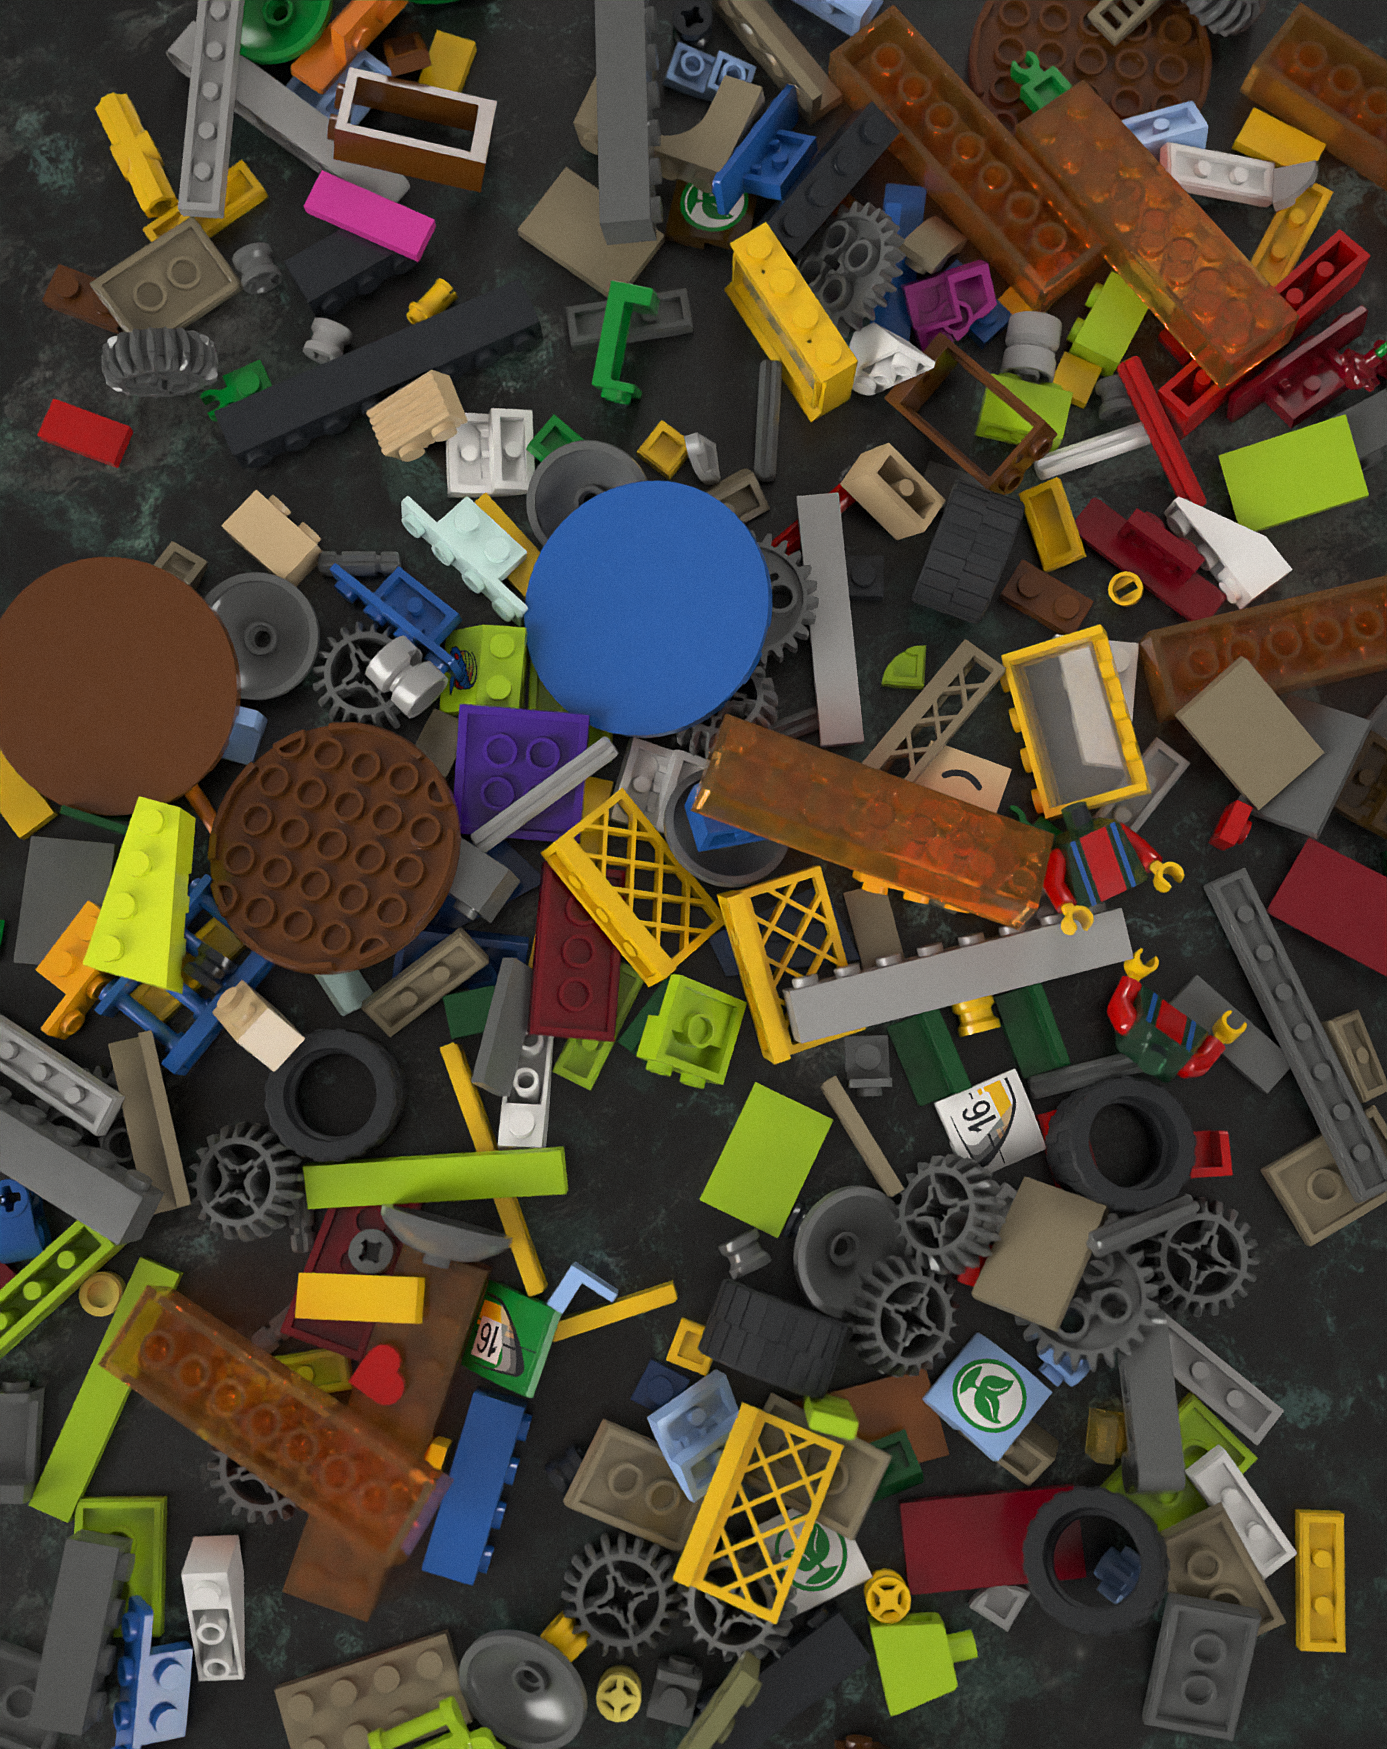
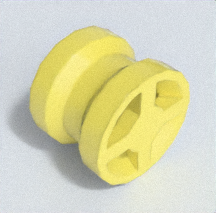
(617, 1703)

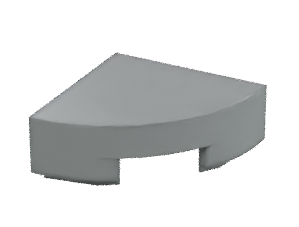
(1291, 182)
(703, 458)
(999, 1603)

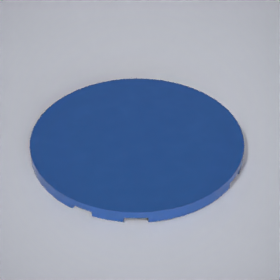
(648, 609)

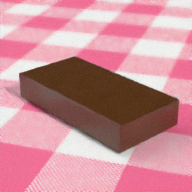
(406, 53)

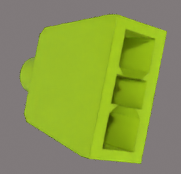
(918, 1658)

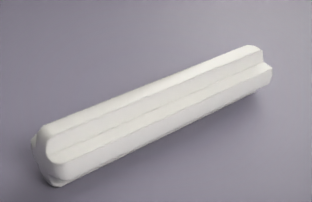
(1091, 451)

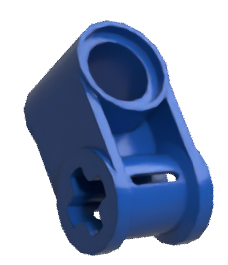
(22, 1224)

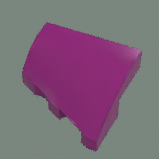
(949, 301)

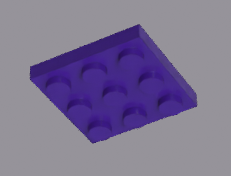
(507, 755)

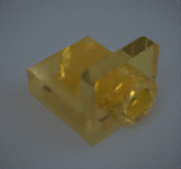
(1106, 1435)

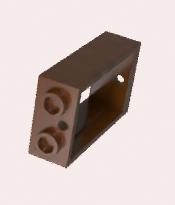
(405, 154)
(914, 392)

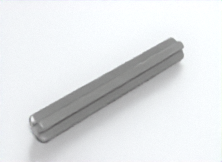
(544, 794)

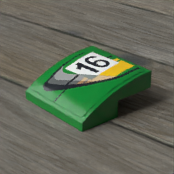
(511, 1338)

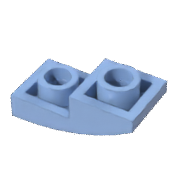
(701, 73)

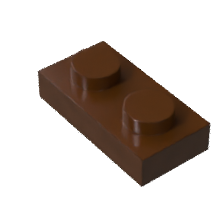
(72, 294)
(1045, 599)

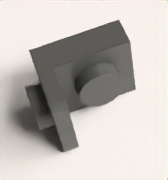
(867, 1064)
(675, 1690)

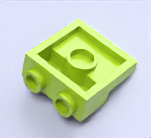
(692, 1033)

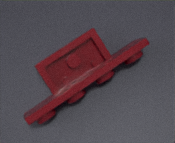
(1304, 378)
(1154, 554)

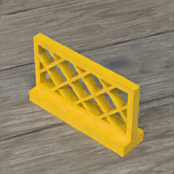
(605, 901)
(753, 962)
(720, 1499)

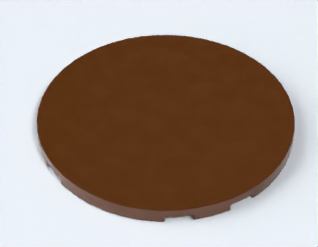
(1149, 70)
(115, 685)
(334, 848)

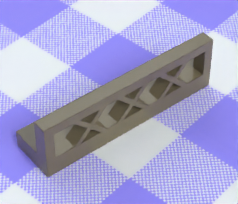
(780, 55)
(924, 711)
(149, 1118)

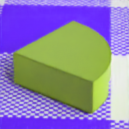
(906, 669)

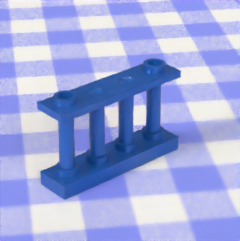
(187, 1047)

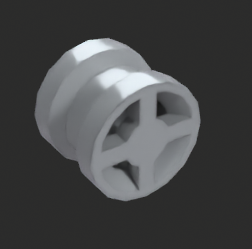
(327, 340)

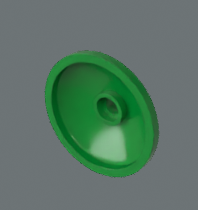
(275, 41)

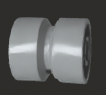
(1031, 346)
(409, 679)

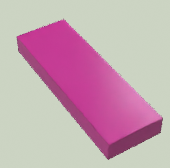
(370, 216)

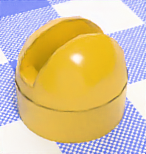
(1122, 581)

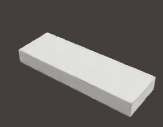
(1219, 174)
(1221, 1481)

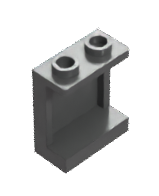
(20, 1440)

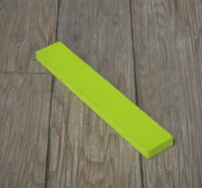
(436, 1178)
(94, 1409)

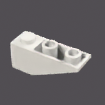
(884, 359)
(1235, 555)
(527, 1109)
(216, 1606)

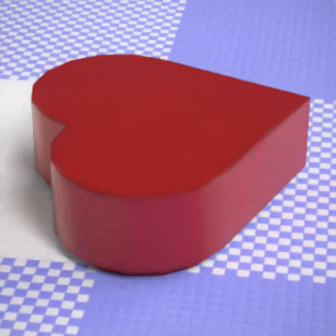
(380, 1375)

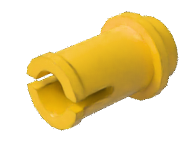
(432, 303)

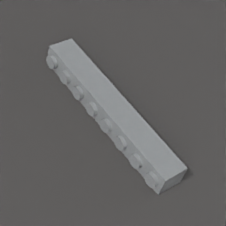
(952, 974)

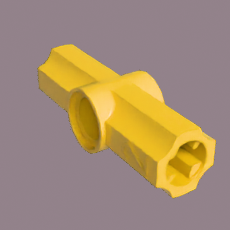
(136, 154)

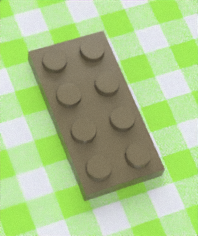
(371, 1692)

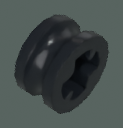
(796, 1220)

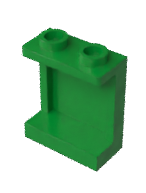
(621, 302)

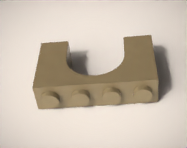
(704, 148)

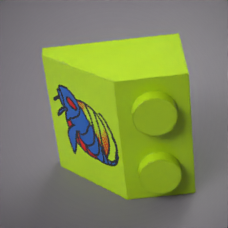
(492, 667)

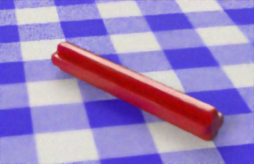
(1160, 430)

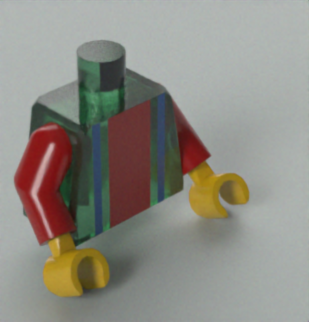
(1098, 862)
(1160, 1035)

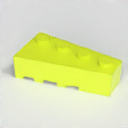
(147, 900)

